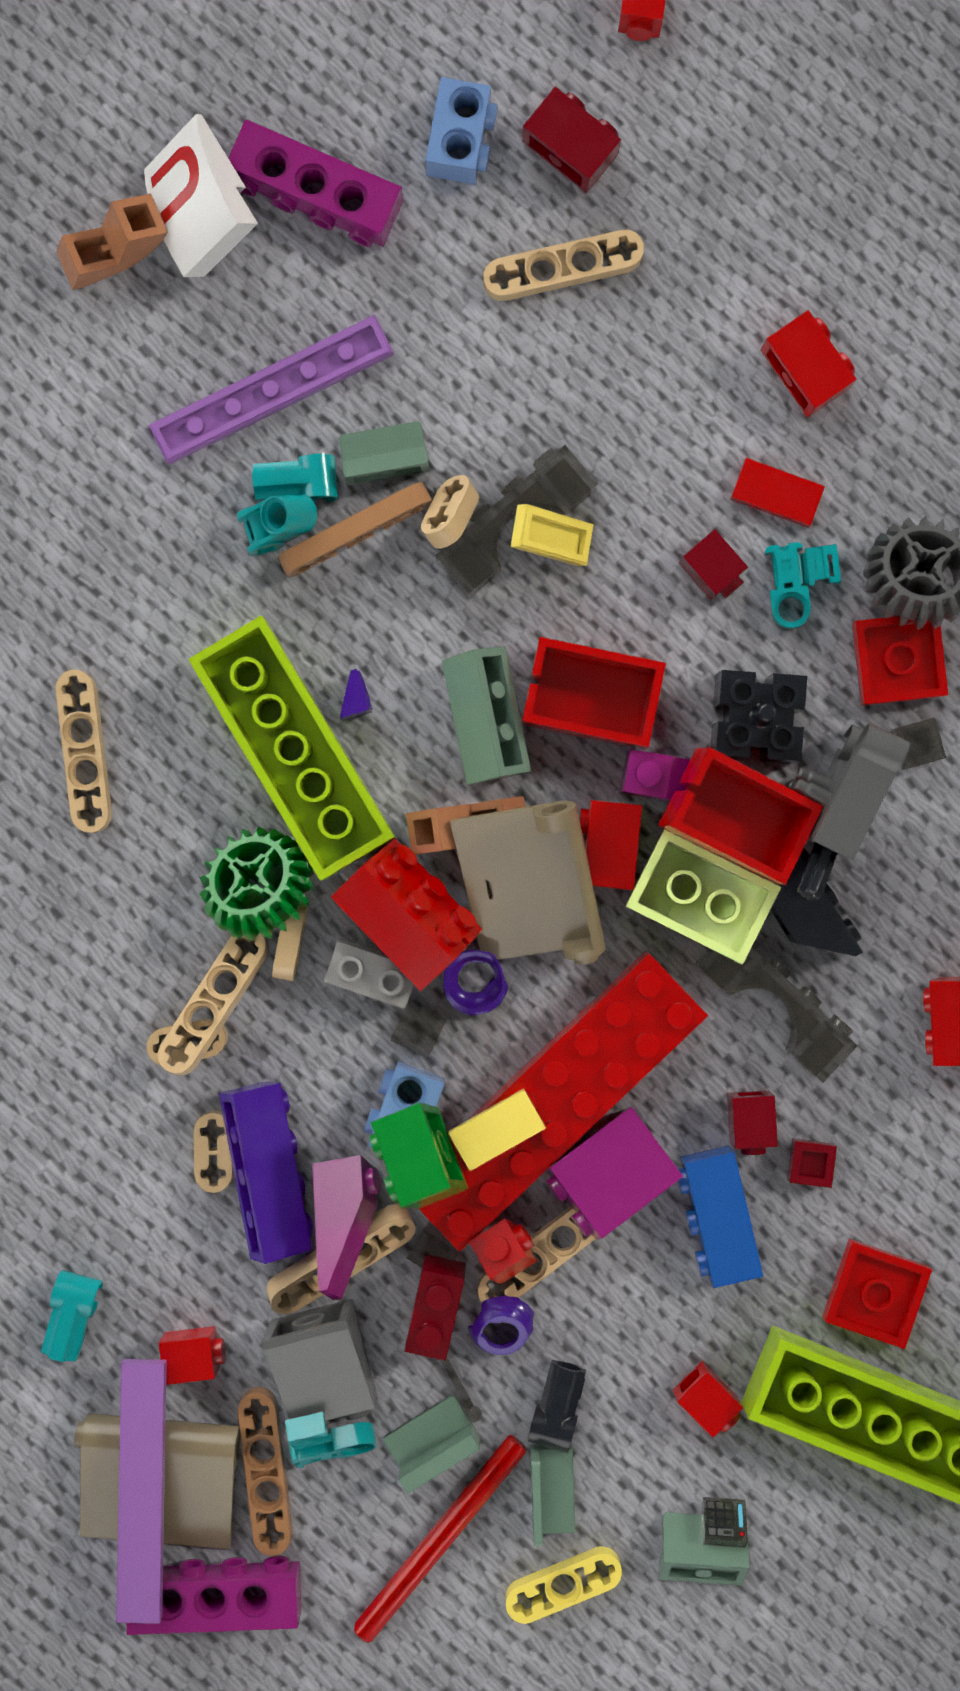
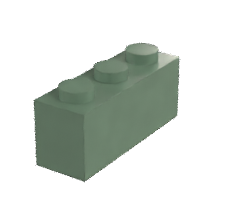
(486, 715)

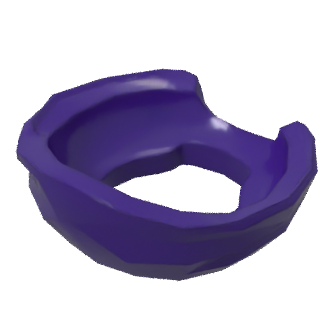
(476, 1002)
(499, 1310)

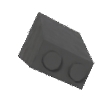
(321, 1362)

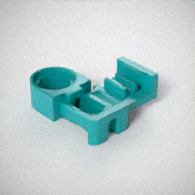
(799, 570)
(312, 1442)

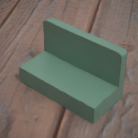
(383, 453)
(432, 1443)
(551, 1492)
(691, 1561)

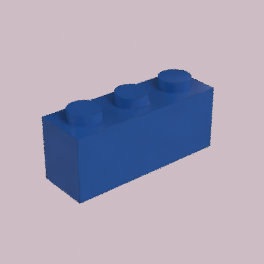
(719, 1217)

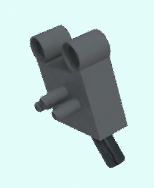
(850, 799)

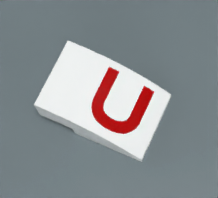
(198, 199)

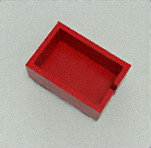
(593, 693)
(741, 815)
(407, 913)

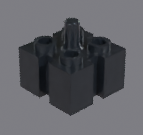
(759, 716)

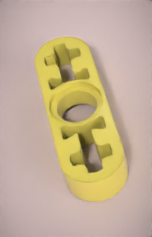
(558, 1602)

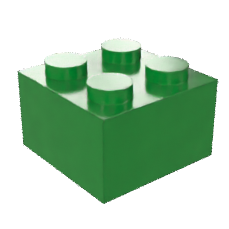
(417, 1156)

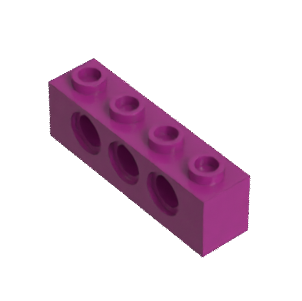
(262, 148)
(237, 1608)

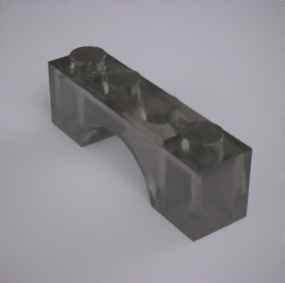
(555, 485)
(814, 1039)

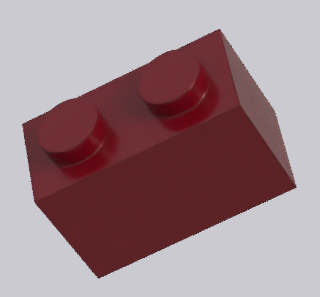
(571, 138)
(435, 1307)

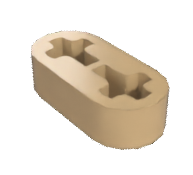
(450, 511)
(289, 947)
(179, 1055)
(204, 1152)

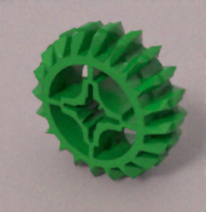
(246, 907)

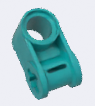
(277, 521)

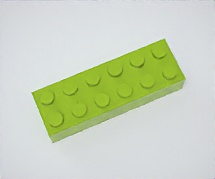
(292, 748)
(857, 1412)

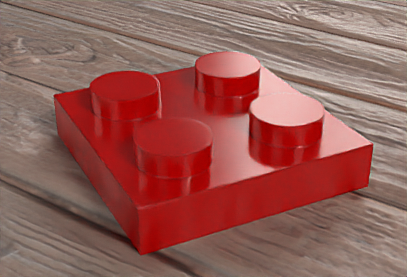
(898, 661)
(876, 1293)

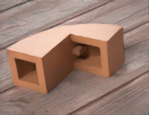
(126, 237)
(432, 830)

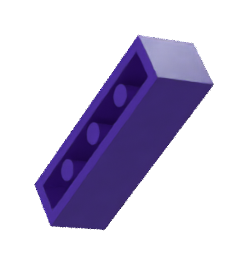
(266, 1171)

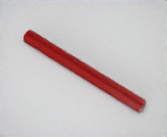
(439, 1539)

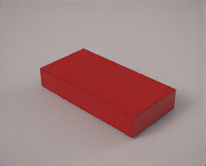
(777, 492)

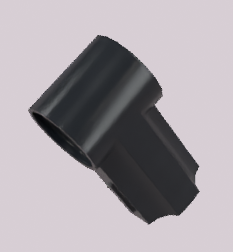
(555, 1415)

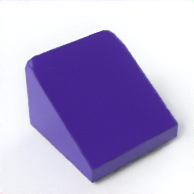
(356, 697)

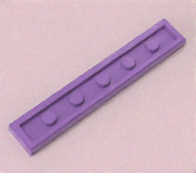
(271, 389)
(141, 1491)

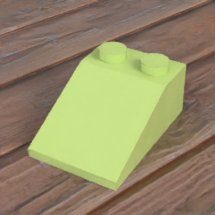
(703, 896)

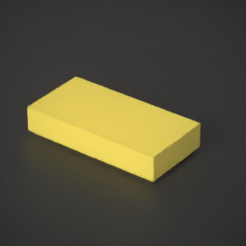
(551, 535)
(496, 1129)

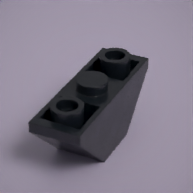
(811, 921)

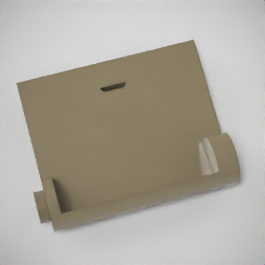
(538, 881)
(197, 1480)

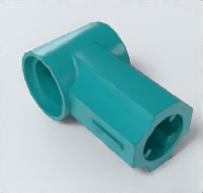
(309, 476)
(72, 1307)

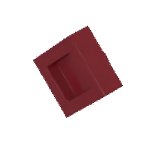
(811, 1163)

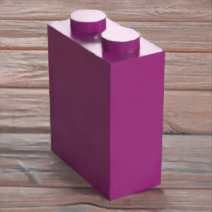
(612, 1174)

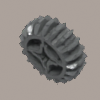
(915, 594)

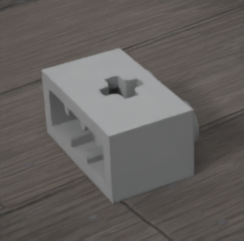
(368, 974)

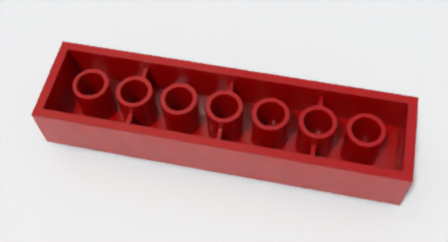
(573, 1087)

